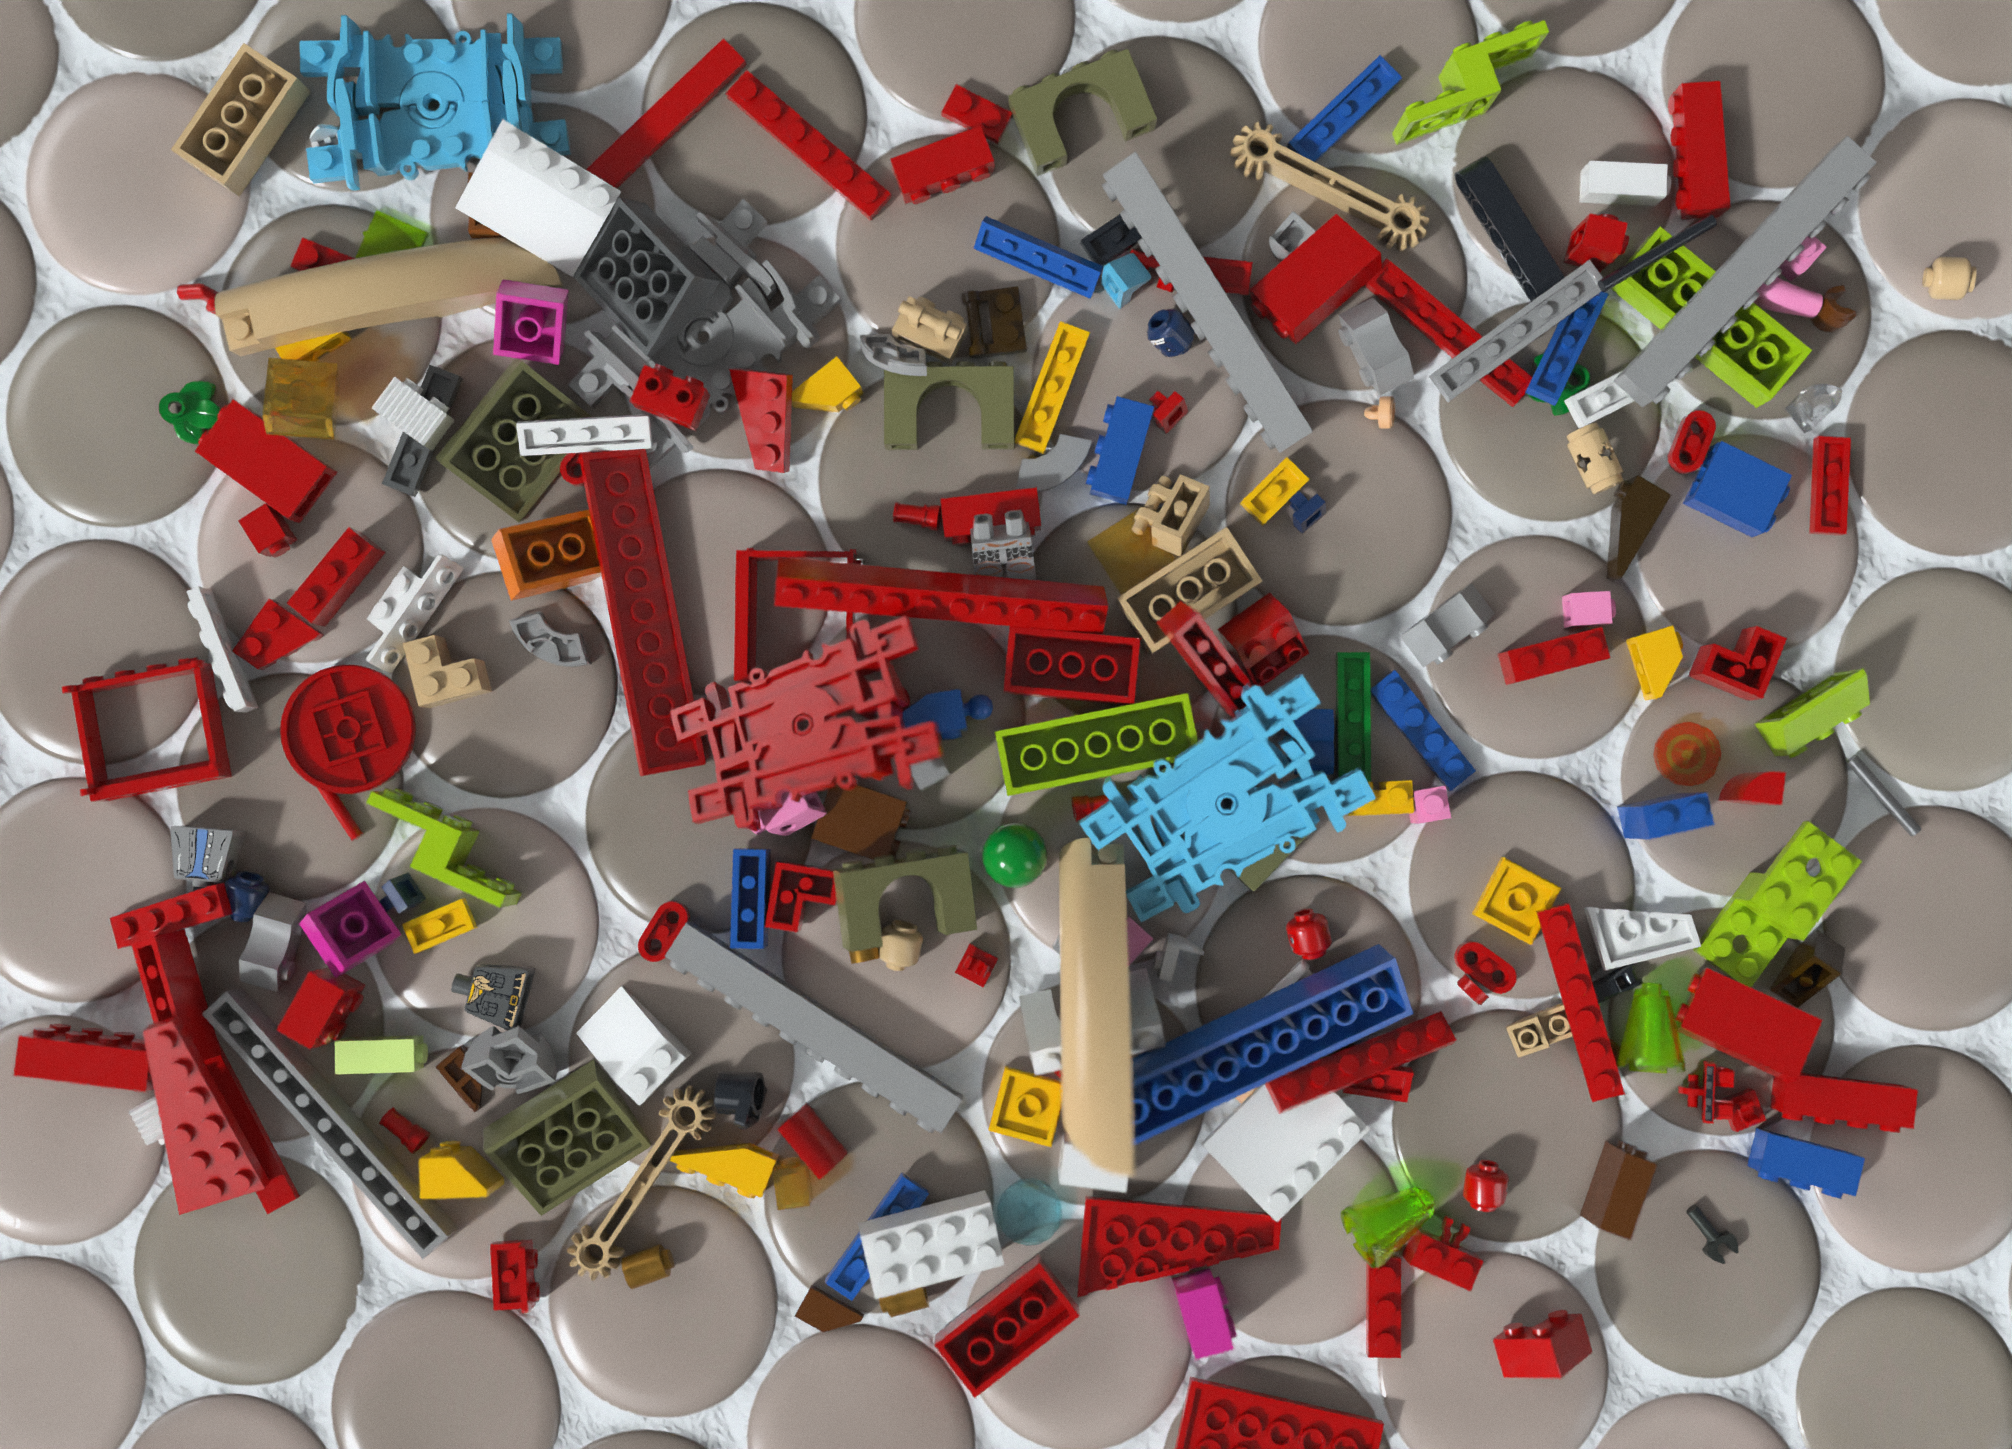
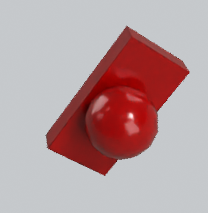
(1231, 274)

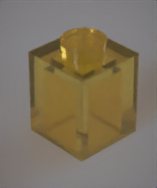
(792, 1184)

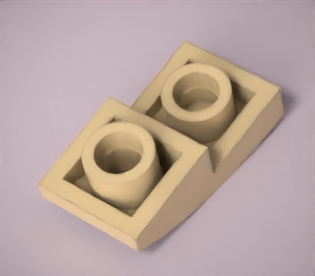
(1539, 1030)

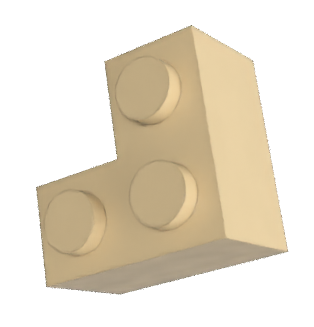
(437, 679)

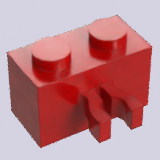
(1444, 1257)

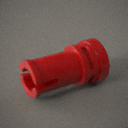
(918, 515)
(1085, 805)
(410, 1135)

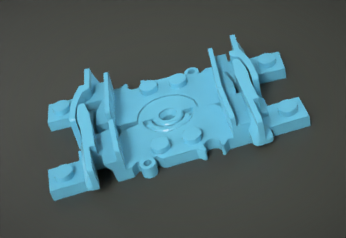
(411, 76)
(1190, 795)

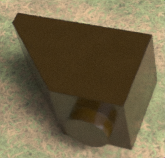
(1809, 969)

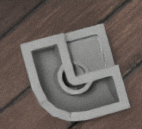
(510, 1060)

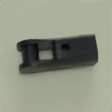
(1607, 987)

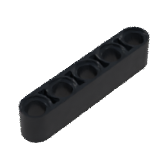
(1508, 227)

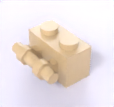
(930, 329)
(1179, 515)

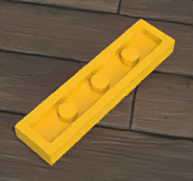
(1051, 387)

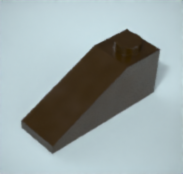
(1631, 520)

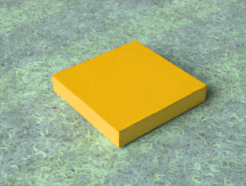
(1513, 899)
(1027, 1106)

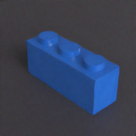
(1119, 449)
(750, 898)
(1805, 1163)

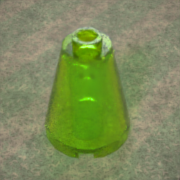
(1651, 1033)
(1387, 1222)

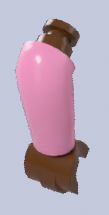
(1798, 301)

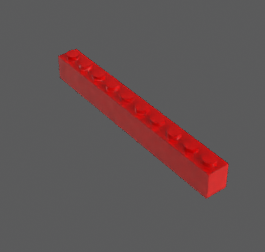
(940, 595)

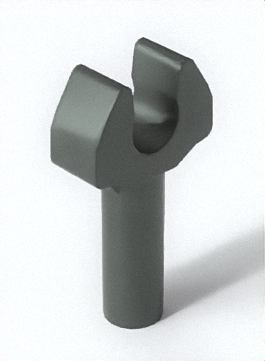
(1713, 1237)

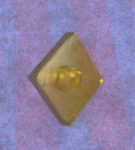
(1128, 556)

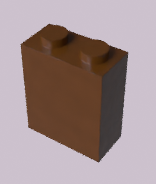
(862, 821)
(1618, 1189)

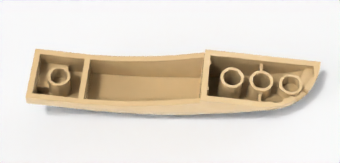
(375, 292)

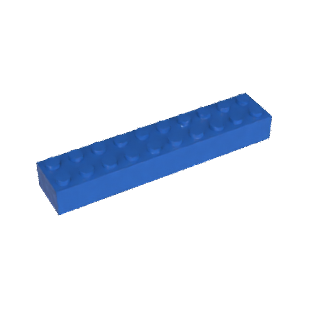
(1265, 1040)

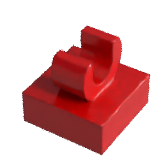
(1168, 410)
(976, 965)
(1746, 1110)

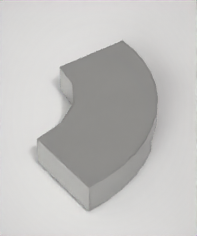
(892, 356)
(1055, 466)
(548, 643)

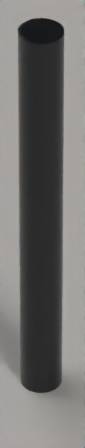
(1657, 253)

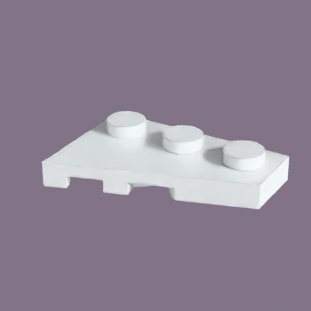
(1636, 936)

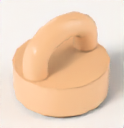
(1383, 412)

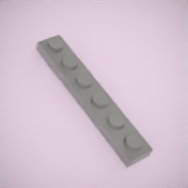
(1517, 331)

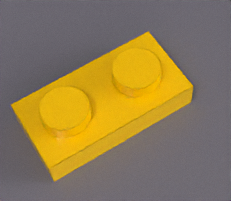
(1274, 491)
(439, 925)

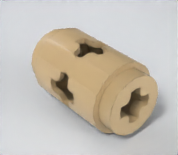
(1601, 471)

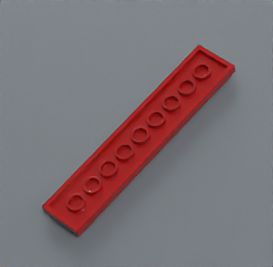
(640, 606)

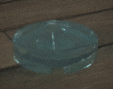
(1029, 1212)

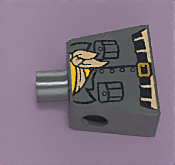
(496, 993)

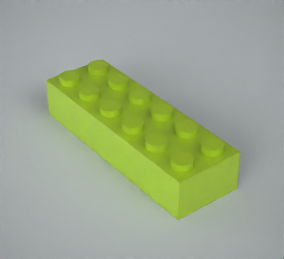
(1750, 356)
(1095, 744)

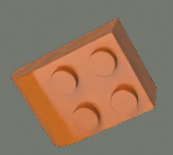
(547, 554)

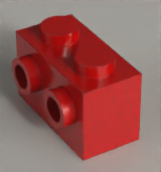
(1597, 239)
(670, 396)

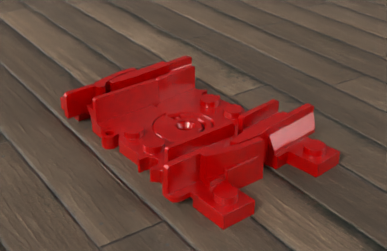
(765, 752)

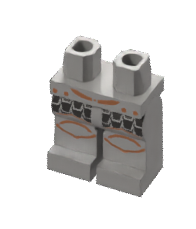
(1002, 545)

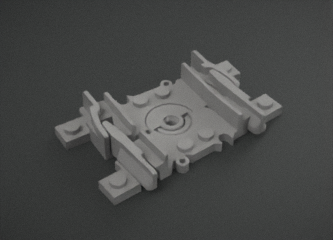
(735, 338)

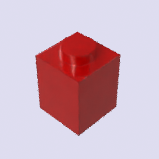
(268, 531)

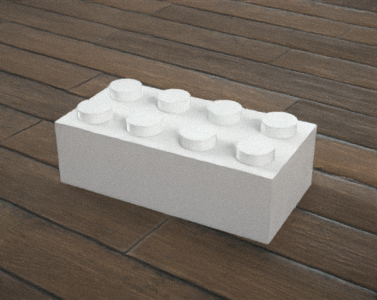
(931, 1244)

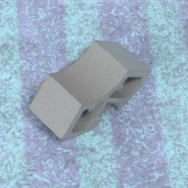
(1375, 346)
(1448, 625)
(273, 942)

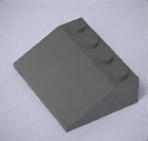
(644, 276)

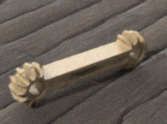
(1329, 186)
(640, 1184)

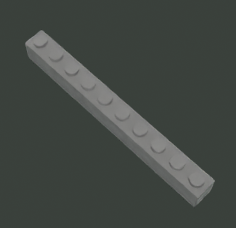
(1745, 271)
(1207, 302)
(814, 1026)
(330, 1121)

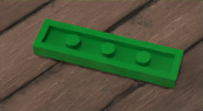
(1353, 713)

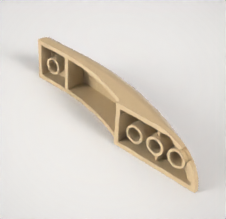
(1095, 1005)

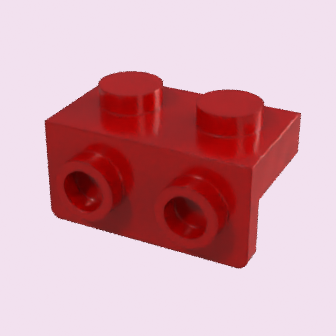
(513, 1275)

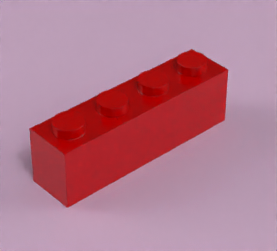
(1699, 150)
(1205, 656)
(175, 987)
(1846, 1099)

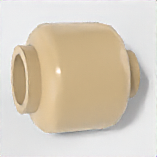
(1949, 278)
(900, 945)

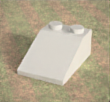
(632, 1045)

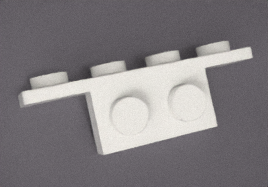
(407, 608)

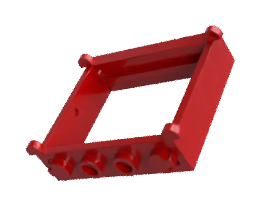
(746, 600)
(104, 790)

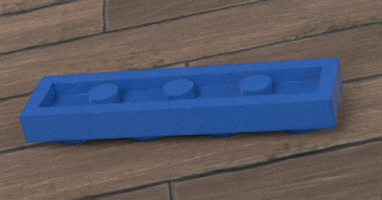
(1345, 110)
(1038, 257)
(1564, 351)
(1422, 730)
(851, 1269)

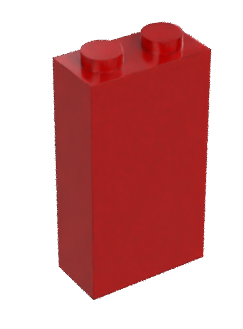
(1315, 279)
(265, 464)
(1747, 1024)

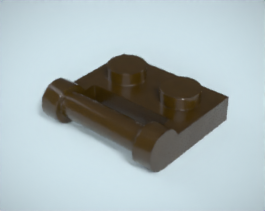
(1005, 322)

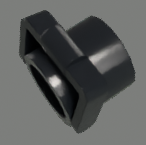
(741, 1096)

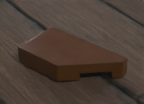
(462, 1082)
(825, 1311)

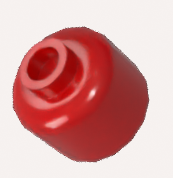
(1309, 934)
(1485, 1186)

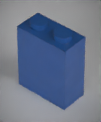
(1738, 489)
(1665, 815)

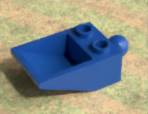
(948, 712)

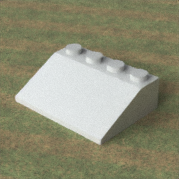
(537, 198)
(1283, 1153)

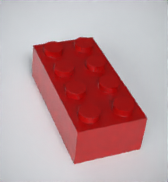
(1071, 665)
(84, 1058)
(1006, 1326)

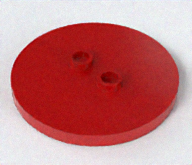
(348, 729)

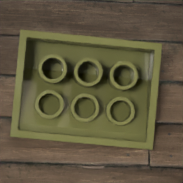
(487, 443)
(565, 1138)

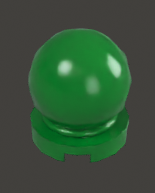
(1014, 855)

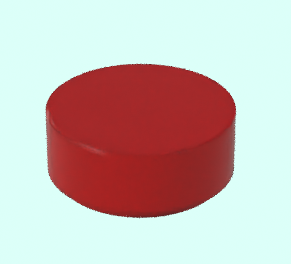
(1472, 990)

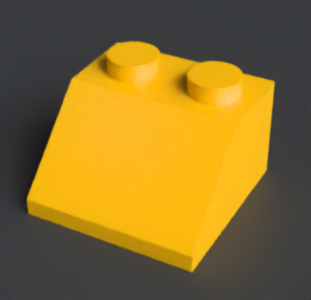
(456, 1173)

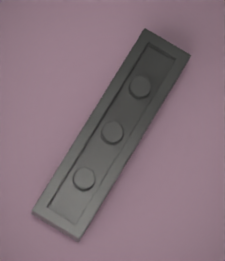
(410, 456)

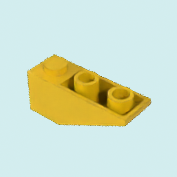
(737, 1165)

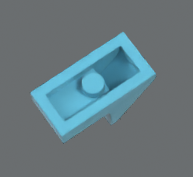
(1124, 277)

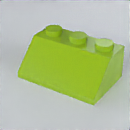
(1815, 713)

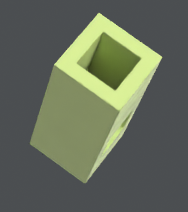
(380, 1054)

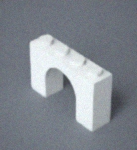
(1044, 1026)

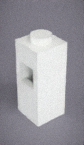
(1624, 183)

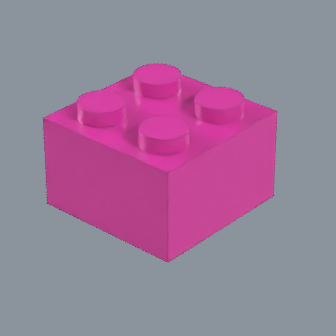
(530, 321)
(350, 929)
(1205, 1320)

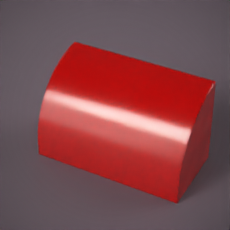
(1755, 788)
(812, 1141)

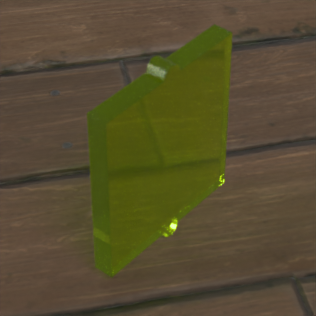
(389, 235)

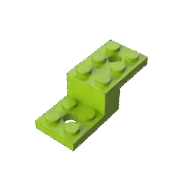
(1470, 81)
(445, 847)
(1777, 904)

